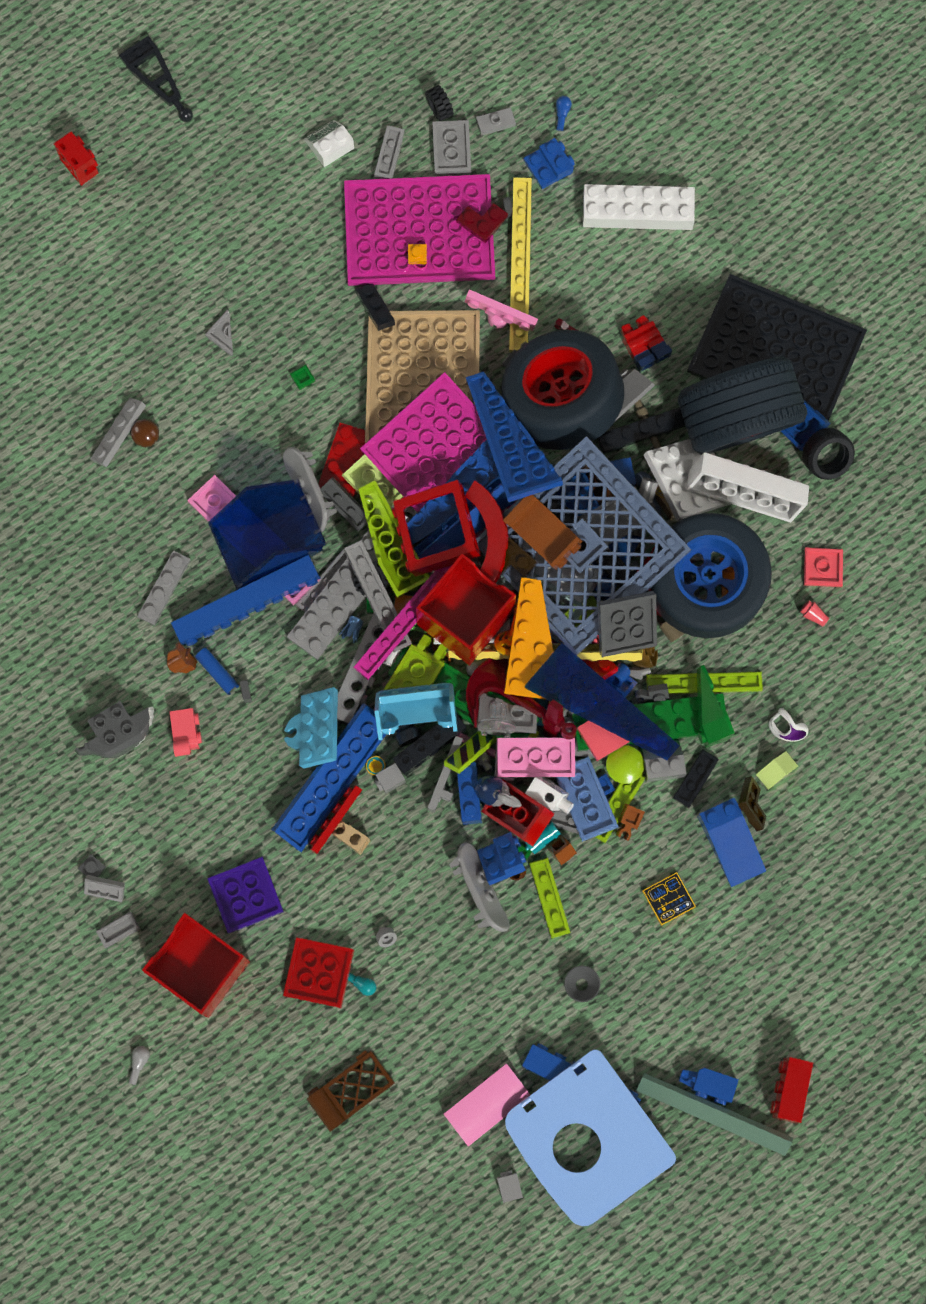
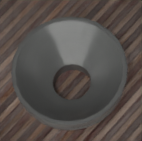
(587, 974)

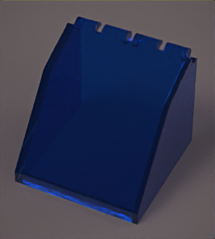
(265, 530)

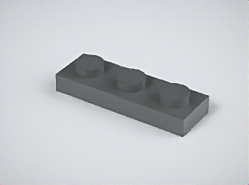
(344, 503)

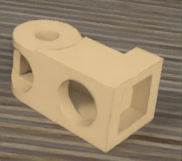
(351, 837)

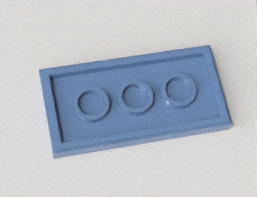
(590, 809)

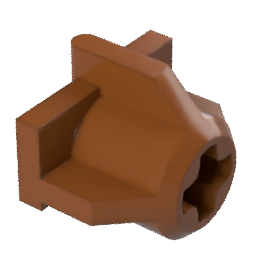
(181, 660)

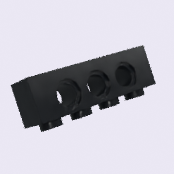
(427, 746)

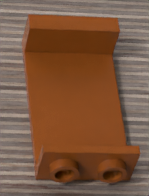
(543, 531)

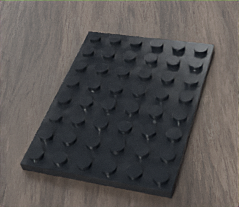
(762, 324)

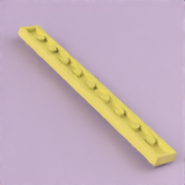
(520, 257)
(590, 652)

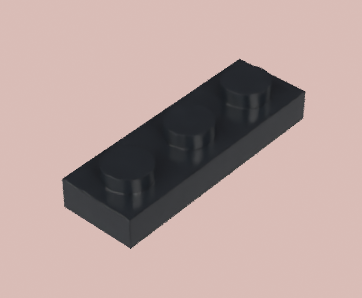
(375, 306)

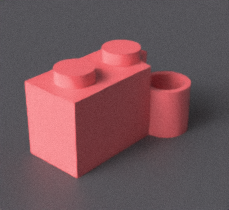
(184, 731)

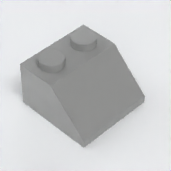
(660, 769)

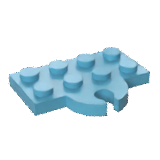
(315, 728)

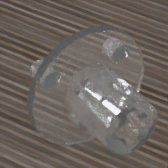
(497, 722)

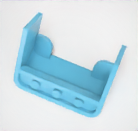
(415, 706)

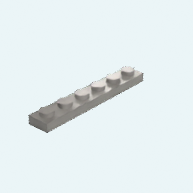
(373, 588)

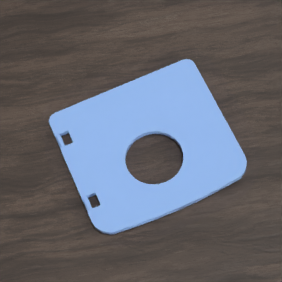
(630, 1143)

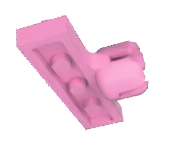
(499, 313)

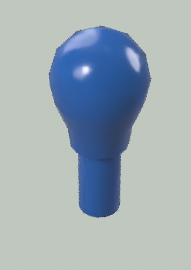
(563, 106)

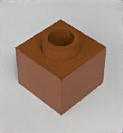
(561, 849)

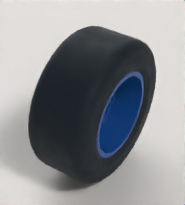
(746, 592)

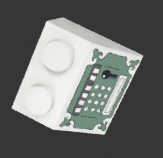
(330, 142)

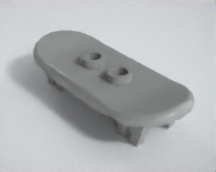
(302, 473)
(481, 891)

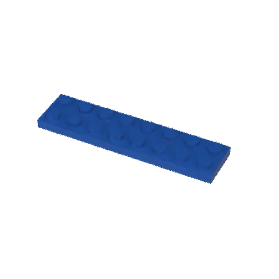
(329, 781)

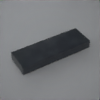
(695, 778)

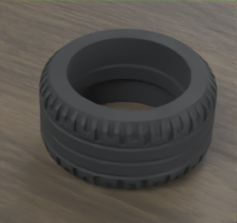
(840, 463)

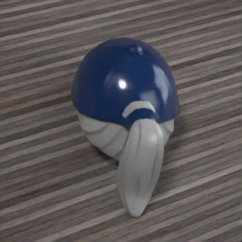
(495, 792)

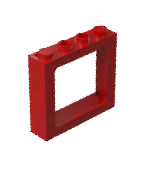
(445, 558)

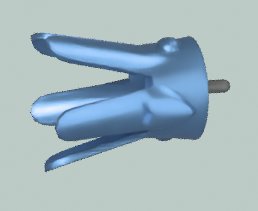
(353, 626)

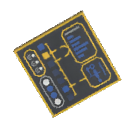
(668, 899)

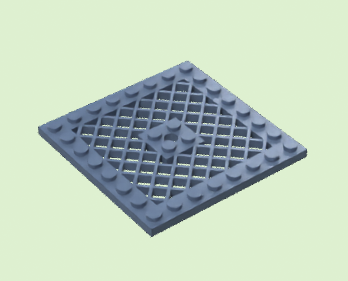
(673, 546)

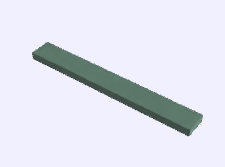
(714, 1114)

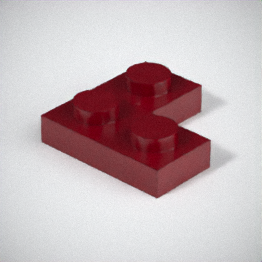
(482, 226)

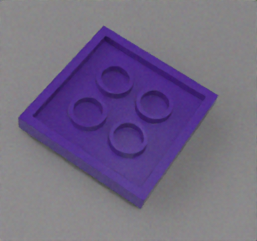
(245, 895)

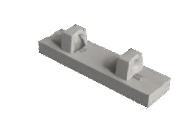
(439, 792)

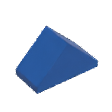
(625, 467)

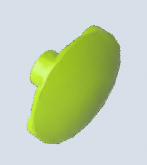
(625, 765)

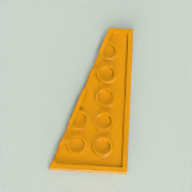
(530, 638)

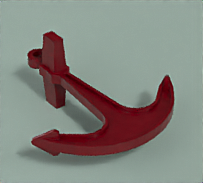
(491, 678)

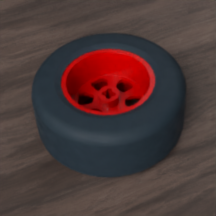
(553, 361)

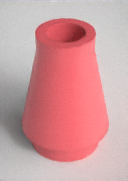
(814, 613)

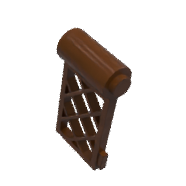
(326, 1104)

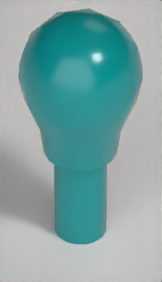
(364, 985)

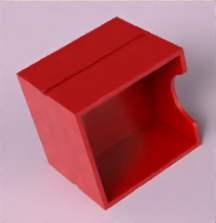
(465, 609)
(196, 966)

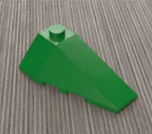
(712, 721)

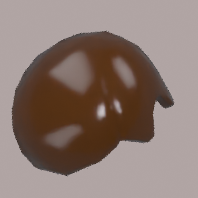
(145, 433)

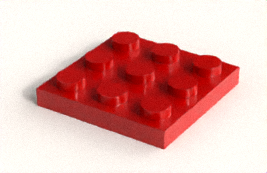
(318, 972)

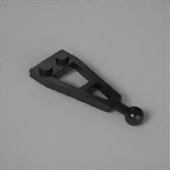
(141, 53)

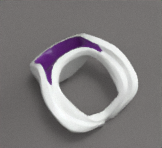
(796, 732)

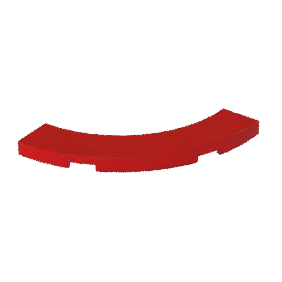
(496, 530)

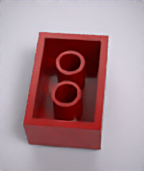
(523, 821)
(791, 1089)

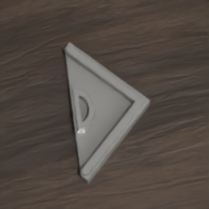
(221, 333)

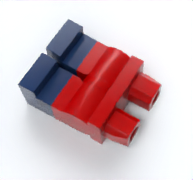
(645, 344)

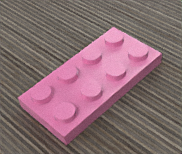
(535, 757)

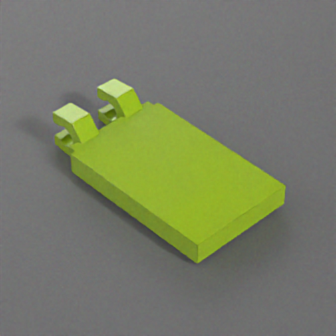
(418, 666)

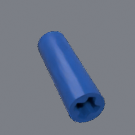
(216, 670)

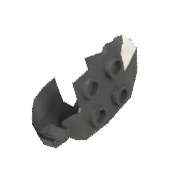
(116, 731)

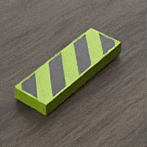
(469, 752)

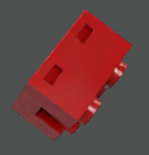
(76, 157)

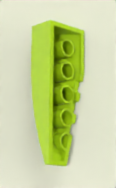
(388, 542)

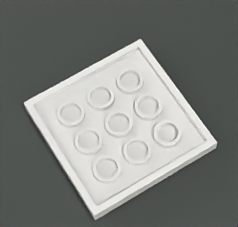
(671, 470)

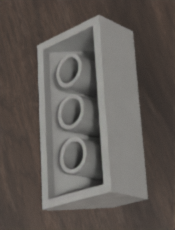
(635, 388)

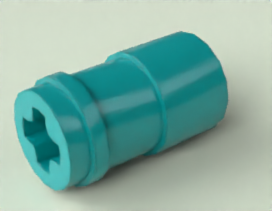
(549, 834)

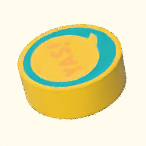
(375, 765)

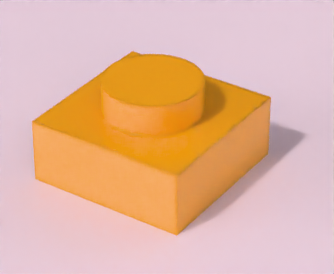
(417, 253)

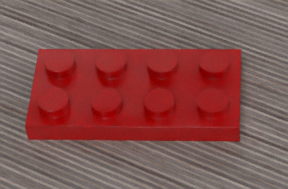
(342, 455)

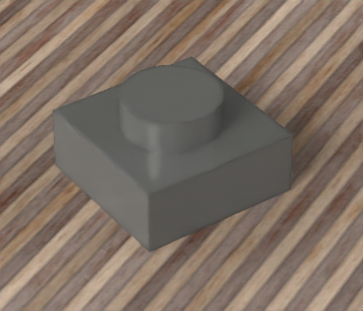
(92, 866)

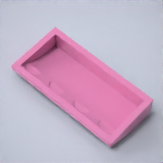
(486, 1105)

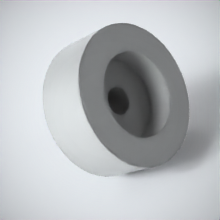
(386, 937)

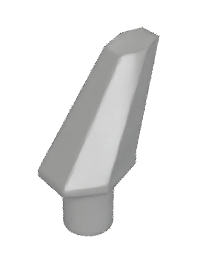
(638, 673)

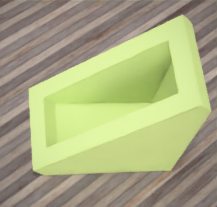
(776, 770)

